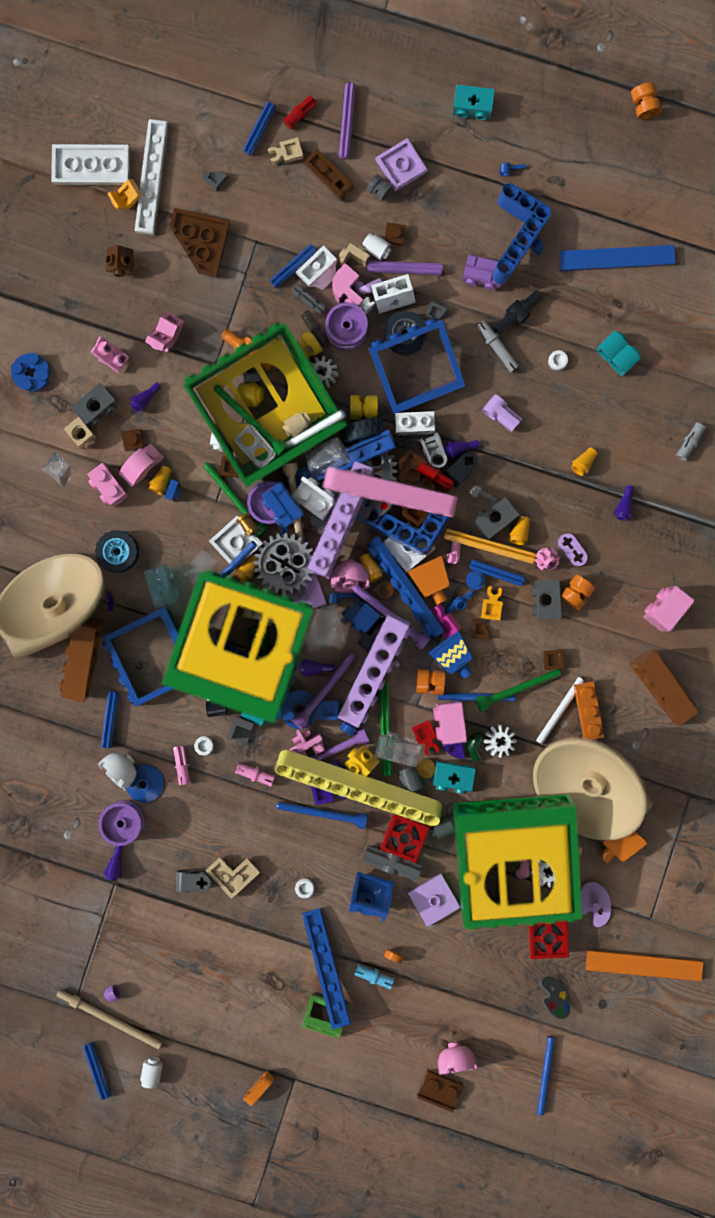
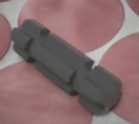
(309, 299)

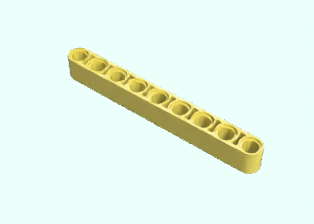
(358, 787)

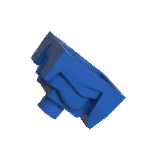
(371, 896)

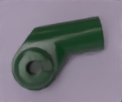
(473, 744)

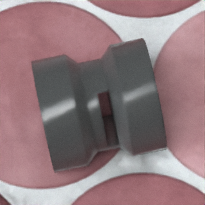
(379, 187)

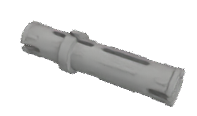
(493, 339)

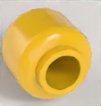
(250, 393)

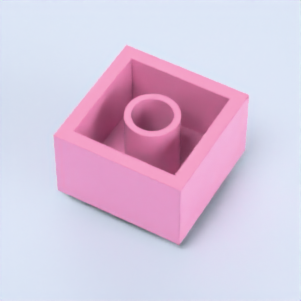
(667, 608)
(450, 722)

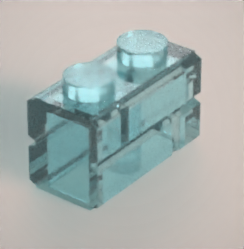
(162, 586)

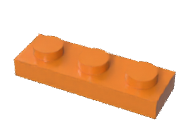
(588, 710)

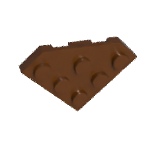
(201, 239)
(409, 476)

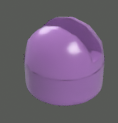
(112, 993)

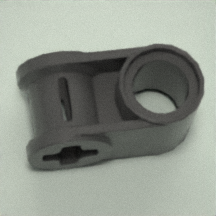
(190, 881)

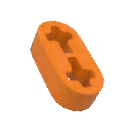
(258, 1088)

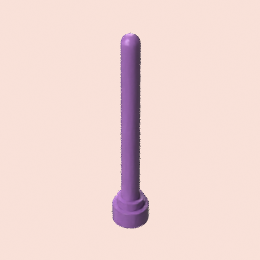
(419, 638)
(301, 719)
(360, 738)

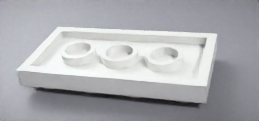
(90, 164)

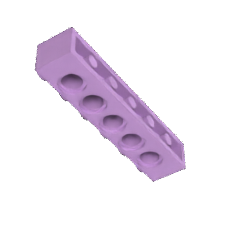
(338, 528)
(349, 711)

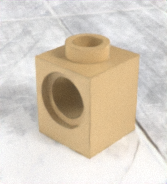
(73, 430)

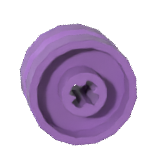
(350, 337)
(255, 505)
(110, 825)

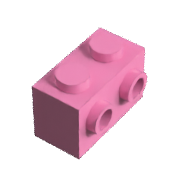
(108, 485)

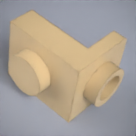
(358, 254)

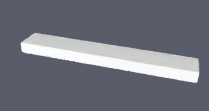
(151, 177)

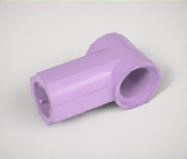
(498, 410)

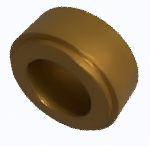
(425, 768)

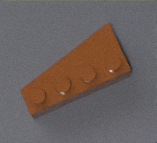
(81, 659)
(664, 687)

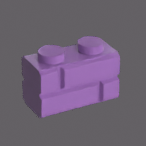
(479, 272)

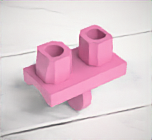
(109, 354)
(314, 741)

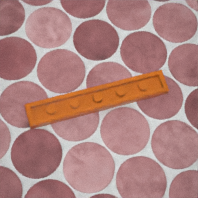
(644, 965)

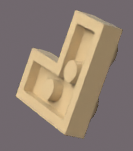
(232, 880)

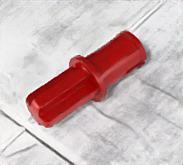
(299, 112)
(436, 476)

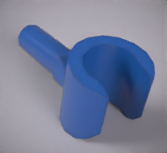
(506, 167)
(538, 247)
(334, 597)

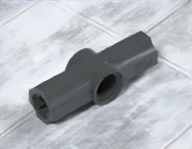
(391, 863)

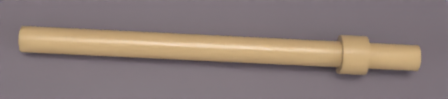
(75, 1001)

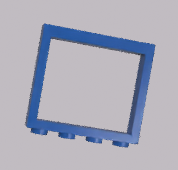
(428, 395)
(118, 664)

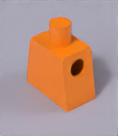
(431, 579)
(622, 847)

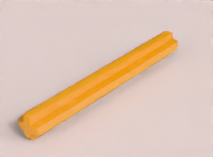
(490, 546)

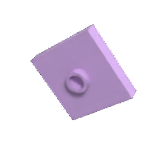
(401, 164)
(311, 594)
(434, 899)

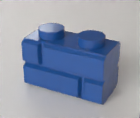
(282, 504)

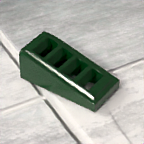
(253, 630)

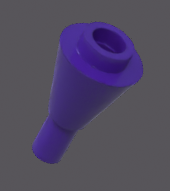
(141, 400)
(455, 449)
(624, 508)
(310, 667)
(114, 868)

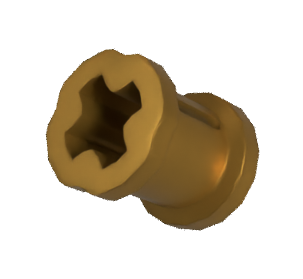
(248, 524)

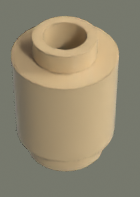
(297, 424)

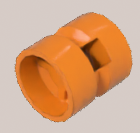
(646, 100)
(577, 592)
(430, 682)

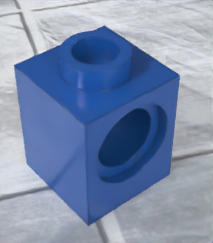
(364, 618)

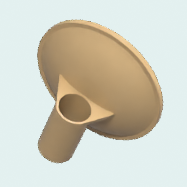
(48, 602)
(600, 782)

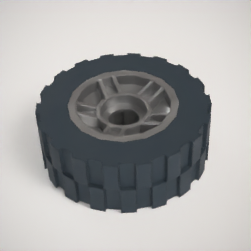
(399, 323)

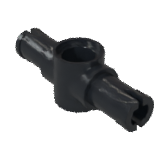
(518, 312)

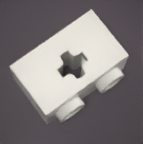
(393, 293)

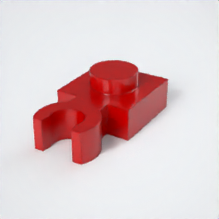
(424, 735)

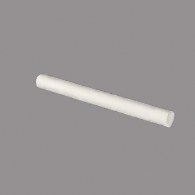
(315, 429)
(558, 713)

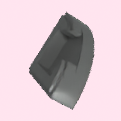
(215, 179)
(435, 311)

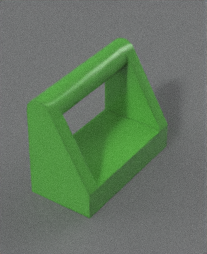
(316, 1024)

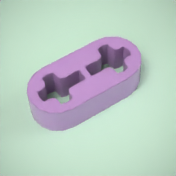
(576, 547)

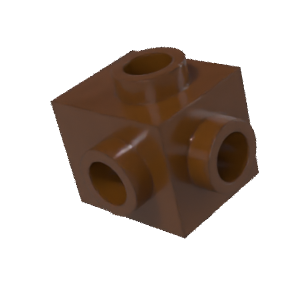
(119, 260)

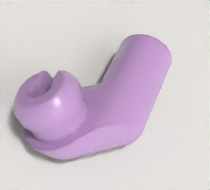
(365, 289)

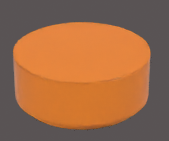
(394, 956)

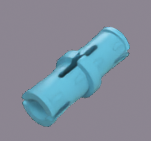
(374, 976)

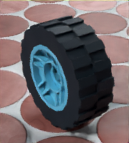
(362, 430)
(111, 542)

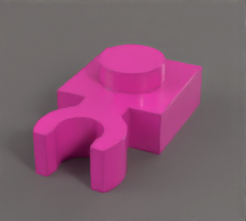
(447, 621)

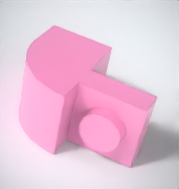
(343, 284)
(166, 332)
(139, 464)

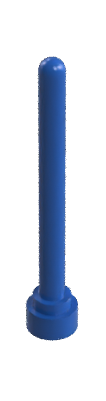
(358, 820)

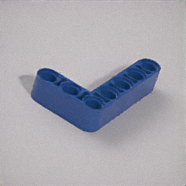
(533, 214)
(400, 527)

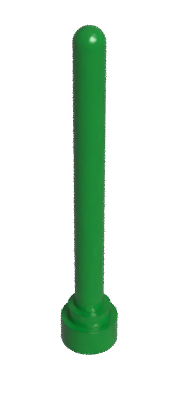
(277, 445)
(233, 497)
(484, 702)

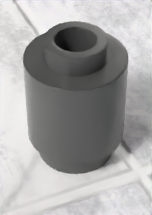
(411, 780)
(444, 828)

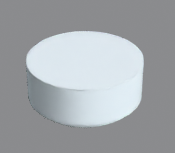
(558, 360)
(204, 745)
(305, 888)

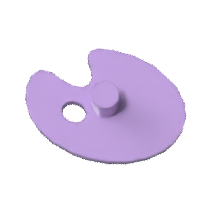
(592, 899)

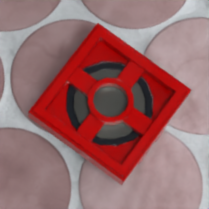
(404, 837)
(548, 939)

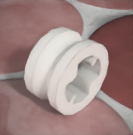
(367, 305)

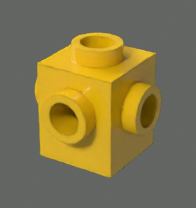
(361, 761)

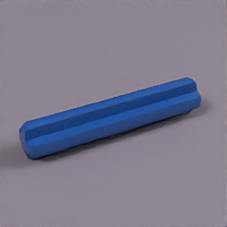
(259, 128)
(293, 266)
(497, 572)
(110, 718)
(96, 1070)

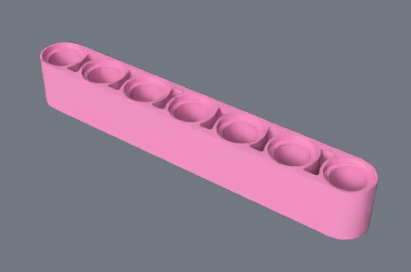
(390, 492)

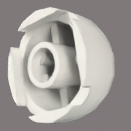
(119, 769)

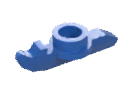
(460, 602)

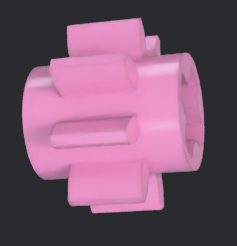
(547, 559)

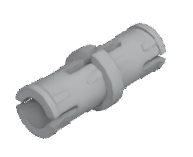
(691, 441)

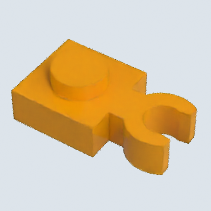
(492, 608)

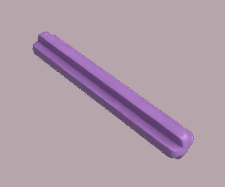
(347, 119)
(405, 267)

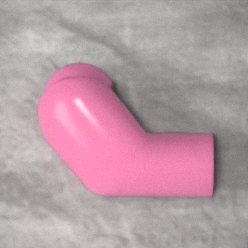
(454, 556)
(524, 870)

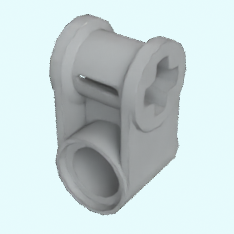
(433, 448)

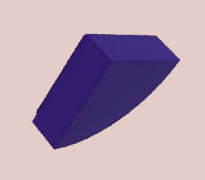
(455, 750)

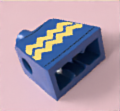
(453, 655)

